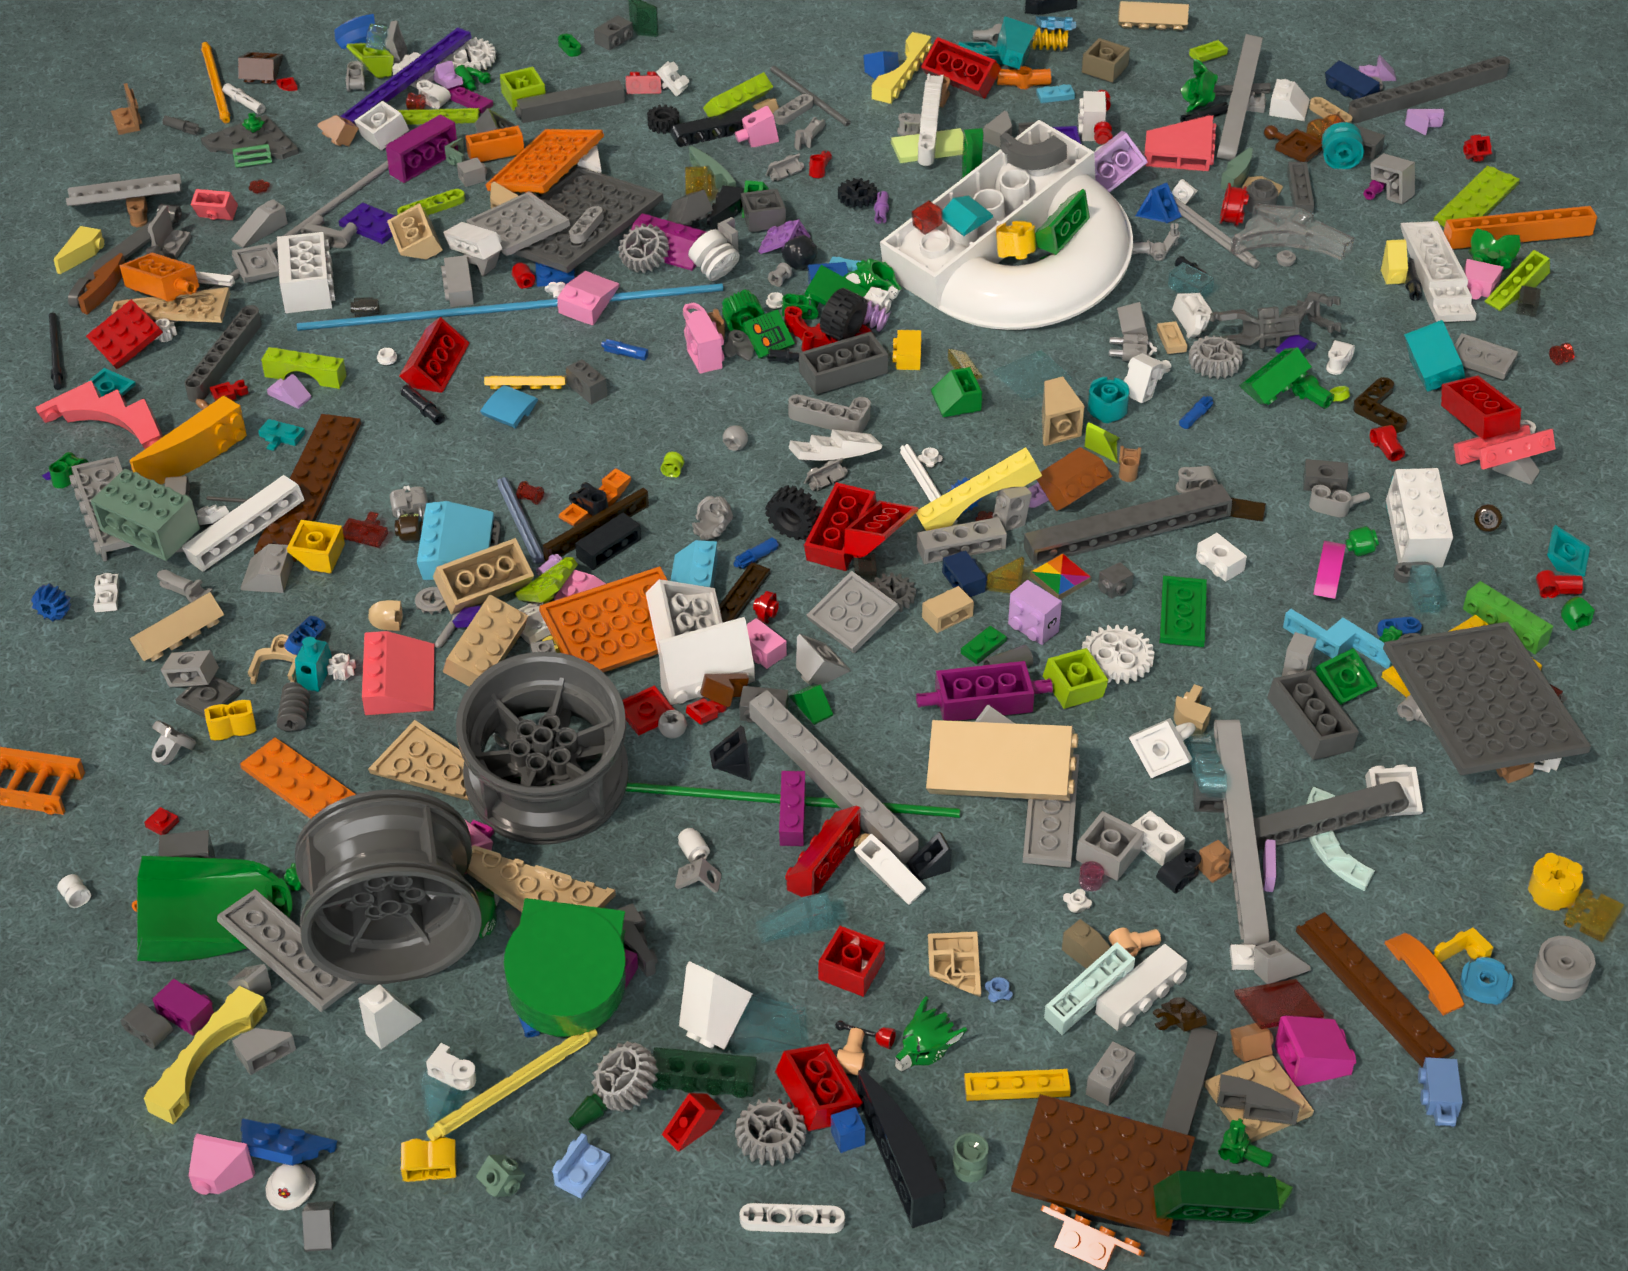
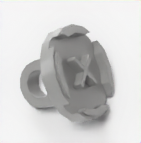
(171, 741)

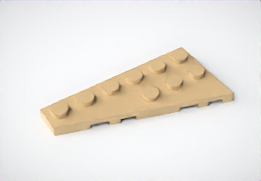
(423, 761)
(517, 881)

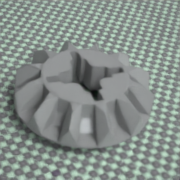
(424, 598)

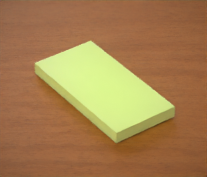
(947, 144)

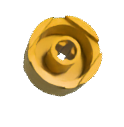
(1015, 239)
(1555, 882)

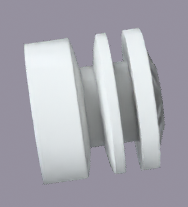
(713, 255)

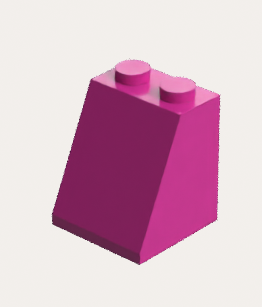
(1313, 1049)

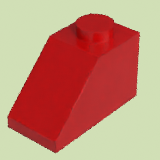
(692, 1120)

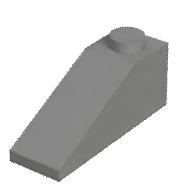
(261, 223)

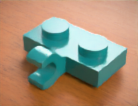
(280, 432)

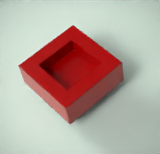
(161, 821)

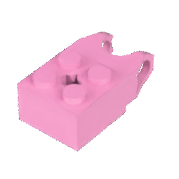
(702, 339)

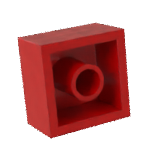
(851, 961)

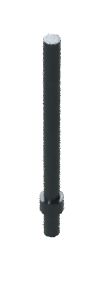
(56, 371)

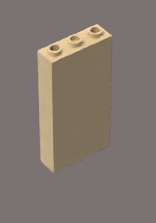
(1002, 760)

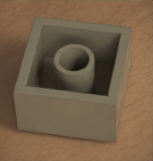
(1105, 60)

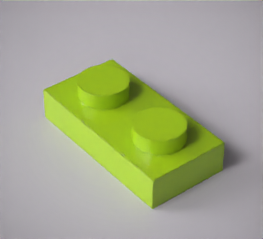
(1208, 51)

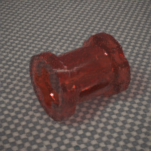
(530, 492)

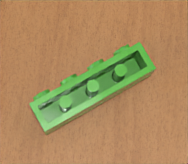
(1497, 608)

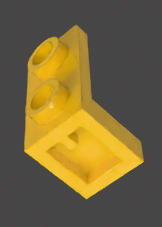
(1469, 940)

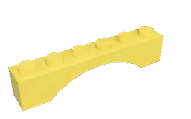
(889, 85)
(1012, 472)
(237, 1015)

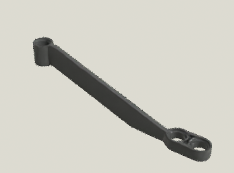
(126, 247)

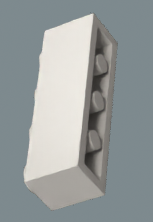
(473, 240)
(1141, 987)

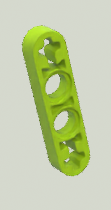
(449, 198)

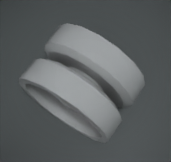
(1563, 968)

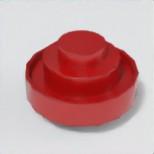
(766, 606)

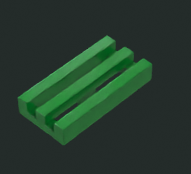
(256, 162)

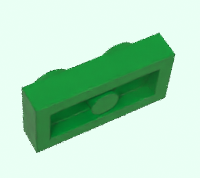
(983, 645)

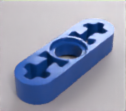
(306, 629)

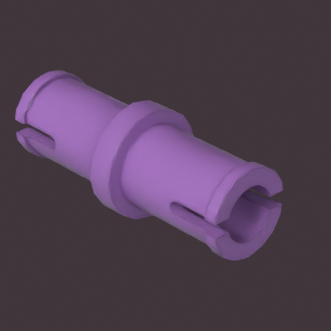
(881, 207)

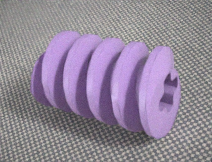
(876, 317)

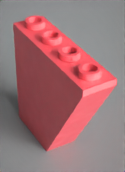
(1182, 145)

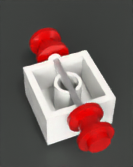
(1092, 117)

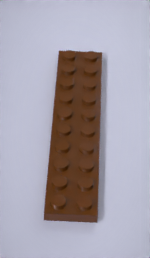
(314, 475)

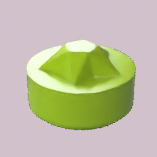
(1341, 393)

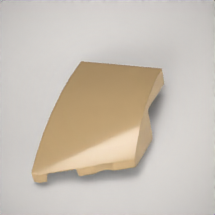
(955, 960)

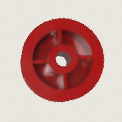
(1232, 205)

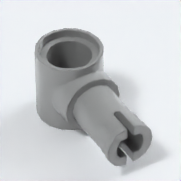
(987, 35)
(1411, 711)

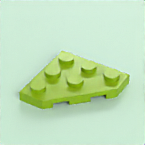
(548, 583)

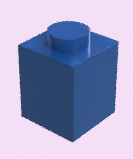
(847, 1130)

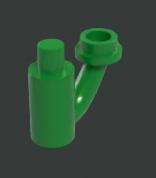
(468, 81)

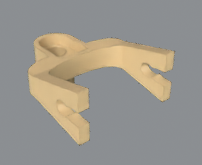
(276, 651)

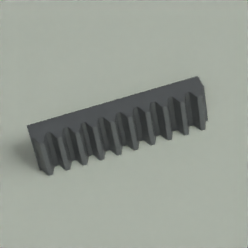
(1300, 185)

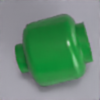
(1362, 541)

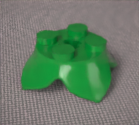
(1200, 89)
(1492, 251)

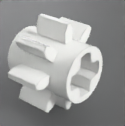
(168, 330)
(341, 666)

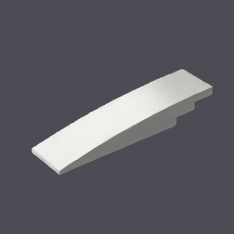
(1439, 272)

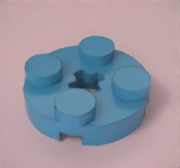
(1489, 993)

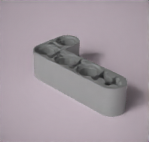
(830, 415)

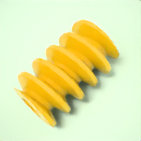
(1050, 39)

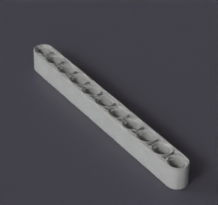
(1239, 97)
(1241, 835)

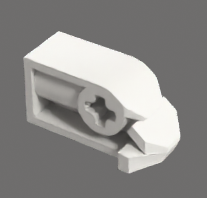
(1192, 313)

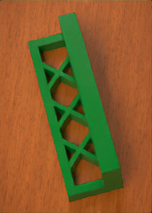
(972, 150)

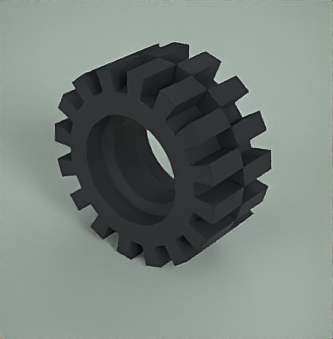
(662, 118)

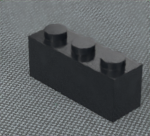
(608, 541)

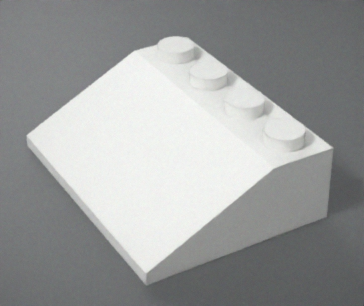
(681, 608)
(709, 650)

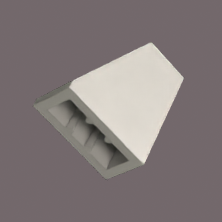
(385, 1016)

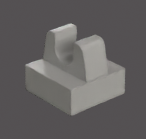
(1256, 104)

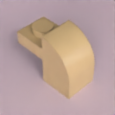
(1189, 710)

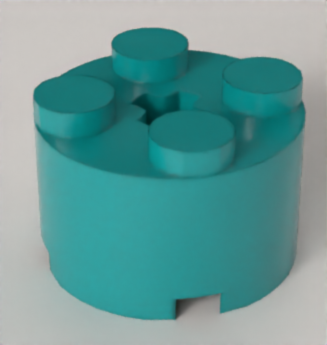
(1108, 399)

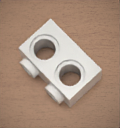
(1159, 838)

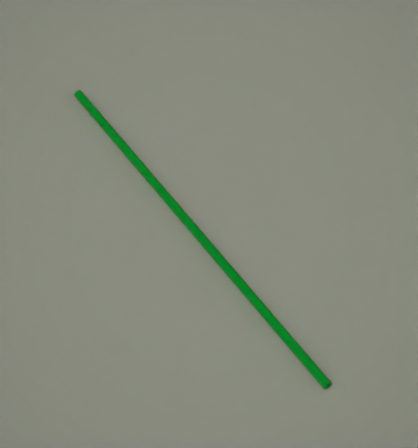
(773, 798)

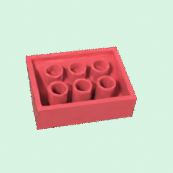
(397, 674)

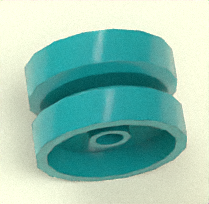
(1342, 145)

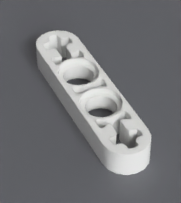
(792, 1213)

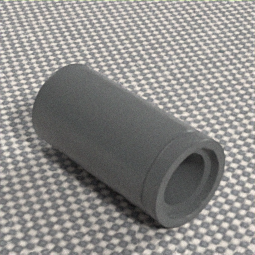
(1016, 654)

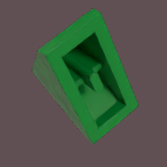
(812, 703)

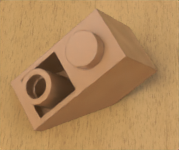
(339, 129)

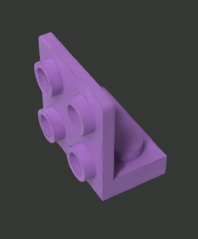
(778, 236)

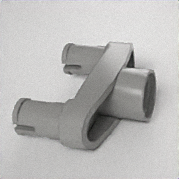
(336, 238)

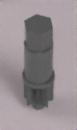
(183, 125)

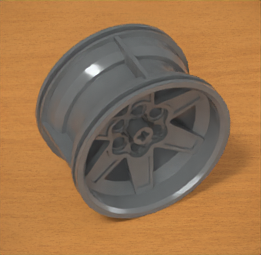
(563, 689)
(386, 887)

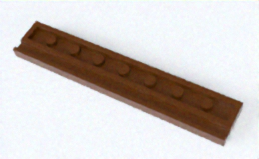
(1374, 989)

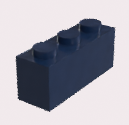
(1350, 81)

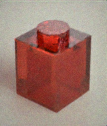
(927, 217)

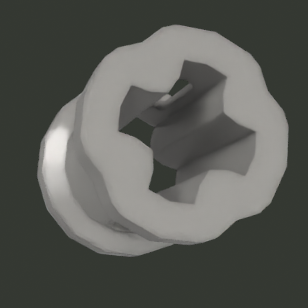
(780, 274)

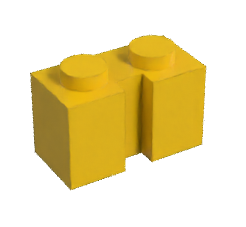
(907, 349)

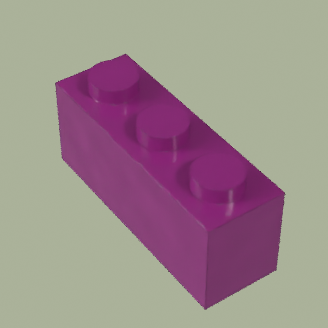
(792, 808)

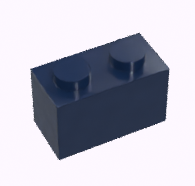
(963, 572)

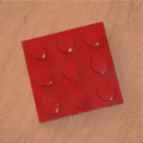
(124, 334)

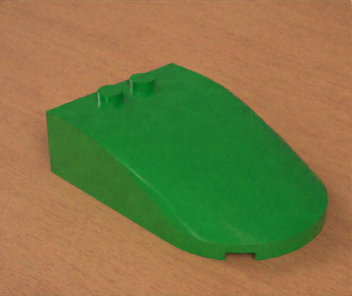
(182, 901)

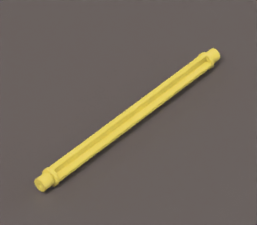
(509, 1085)

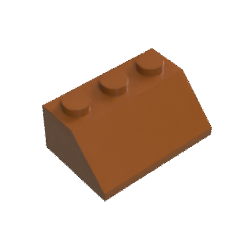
(1072, 477)

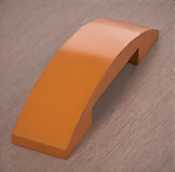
(612, 484)
(1428, 970)

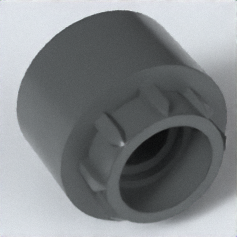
(1261, 192)

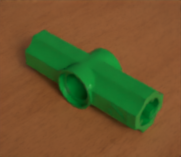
(1309, 388)

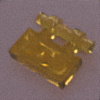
(1601, 917)

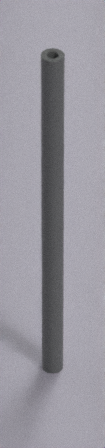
(816, 100)

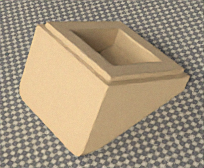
(771, 103)

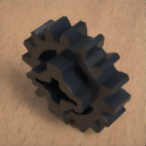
(857, 193)

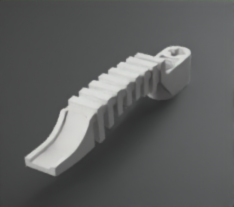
(929, 119)

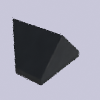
(732, 755)
(932, 859)

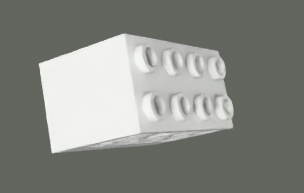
(305, 272)
(1419, 516)

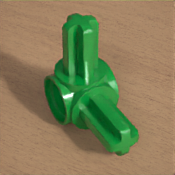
(1237, 1146)

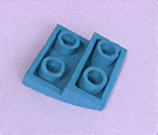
(508, 406)

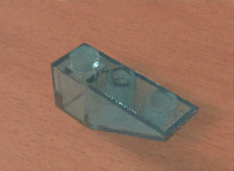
(437, 1099)

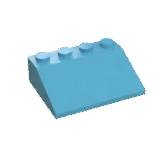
(451, 533)

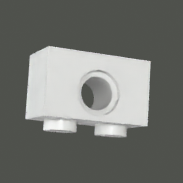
(1221, 557)

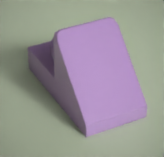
(1382, 70)
(446, 75)
(1423, 118)
(290, 391)

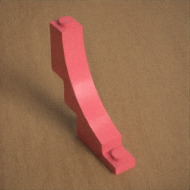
(87, 404)

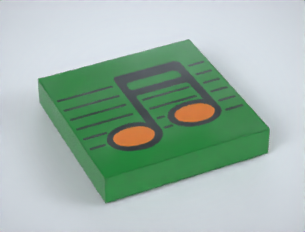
(768, 333)

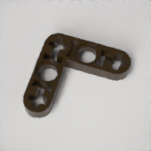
(1368, 406)

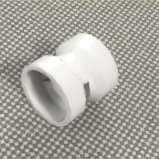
(74, 891)

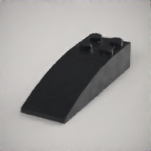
(903, 1154)

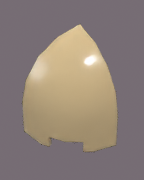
(386, 615)

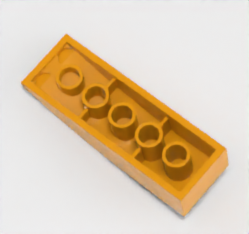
(192, 442)

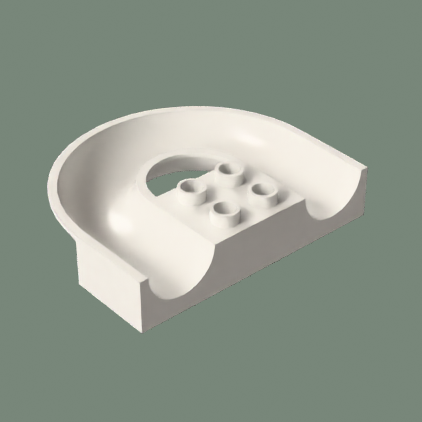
(962, 271)

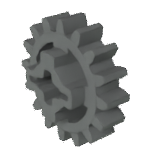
(902, 589)

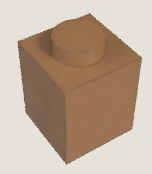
(1251, 1042)

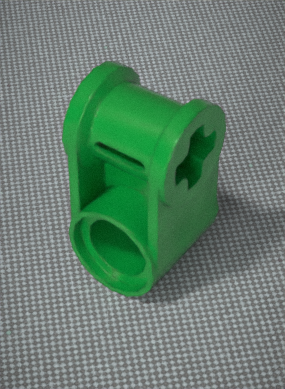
(801, 302)
(62, 469)

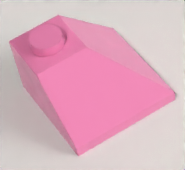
(218, 1164)

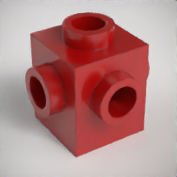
(1477, 147)

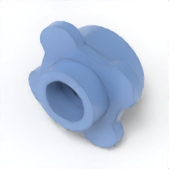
(1001, 984)

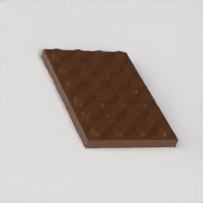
(1099, 1163)

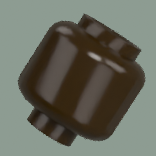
(1479, 518)
(409, 527)

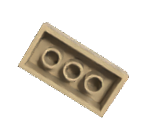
(482, 574)
(485, 640)

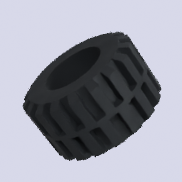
(843, 314)

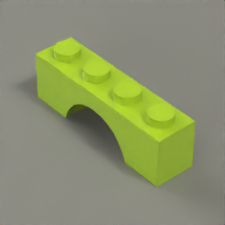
(738, 95)
(324, 369)

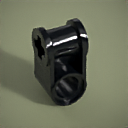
(589, 499)
(1180, 870)

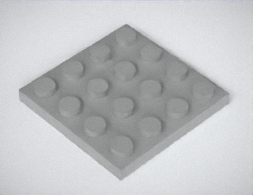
(521, 222)

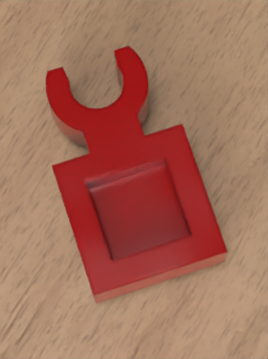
(228, 390)
(704, 710)

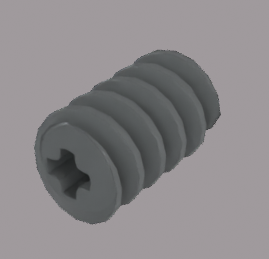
(293, 707)

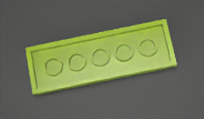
(1479, 195)

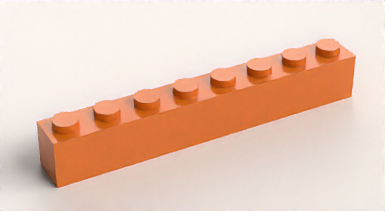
(1528, 225)

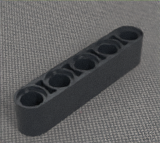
(708, 128)

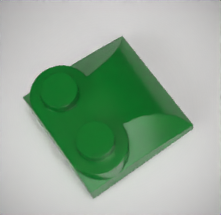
(1345, 676)

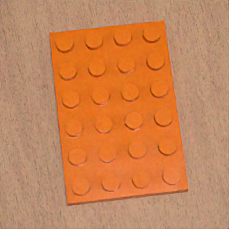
(546, 160)
(606, 623)

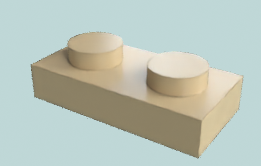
(1171, 337)

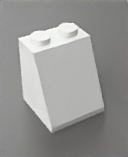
(710, 1006)

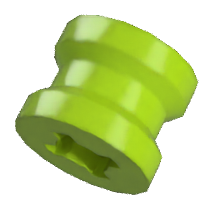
(672, 464)

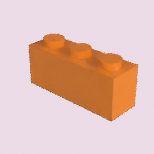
(495, 144)

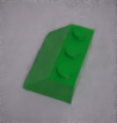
(1063, 223)
(1276, 376)

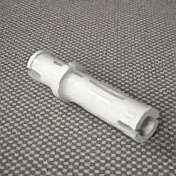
(239, 95)

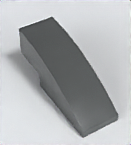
(1256, 1100)

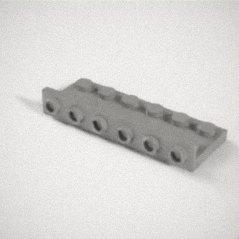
(124, 189)
(89, 481)

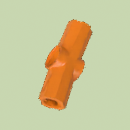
(1024, 77)

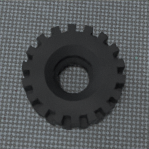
(792, 512)

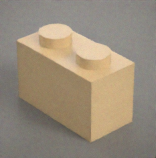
(947, 609)

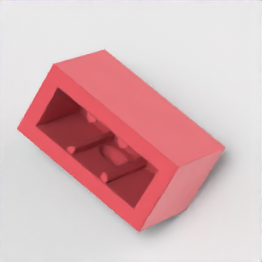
(214, 204)

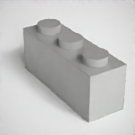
(457, 281)

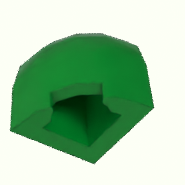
(1577, 613)

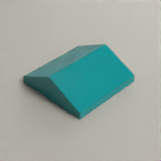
(965, 214)
(109, 381)
(1567, 552)

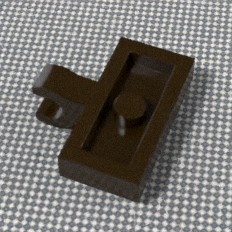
(1179, 1013)

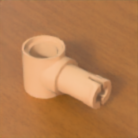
(1134, 941)
(852, 1055)

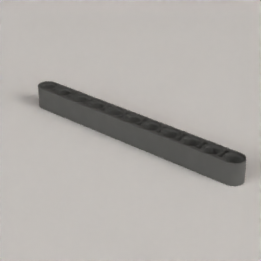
(1428, 89)

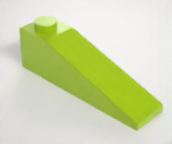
(1528, 273)

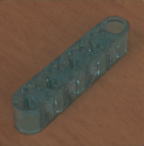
(1206, 764)

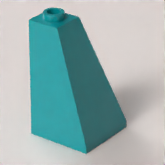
(1015, 42)

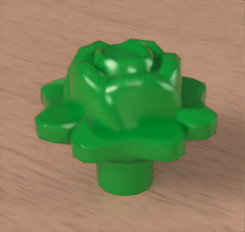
(253, 123)
(1390, 634)
(292, 879)

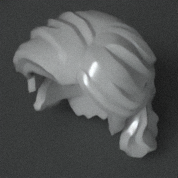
(713, 516)

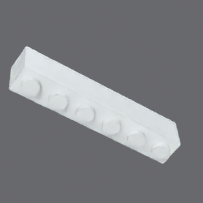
(243, 523)

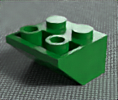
(957, 393)

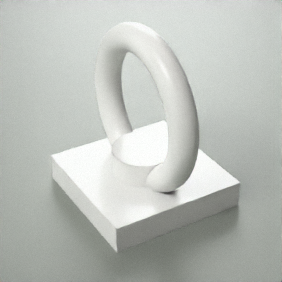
(1162, 746)

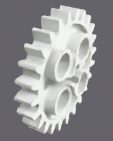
(479, 52)
(1120, 653)

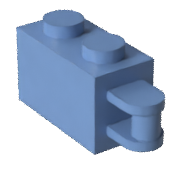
(1441, 1090)

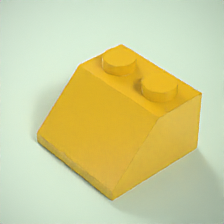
(317, 545)

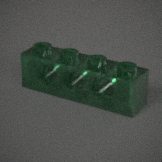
(723, 1072)

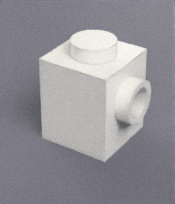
(879, 297)

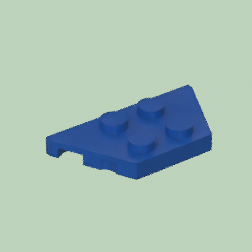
(282, 1144)

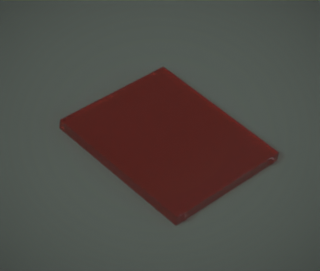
(1273, 1000)

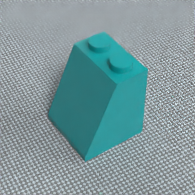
(1434, 356)

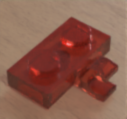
(365, 532)

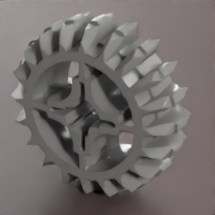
(645, 257)
(1215, 356)
(625, 1076)
(773, 1139)

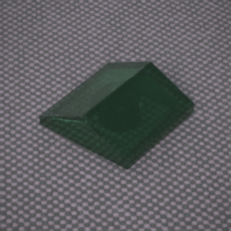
(643, 18)

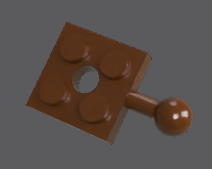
(1296, 144)

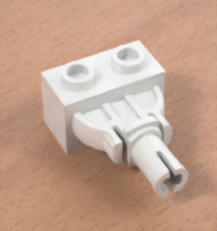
(1143, 376)

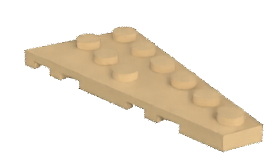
(197, 307)

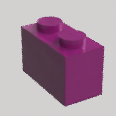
(183, 1006)

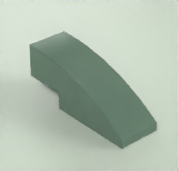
(1237, 169)

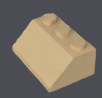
(415, 233)

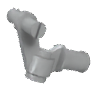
(1158, 250)

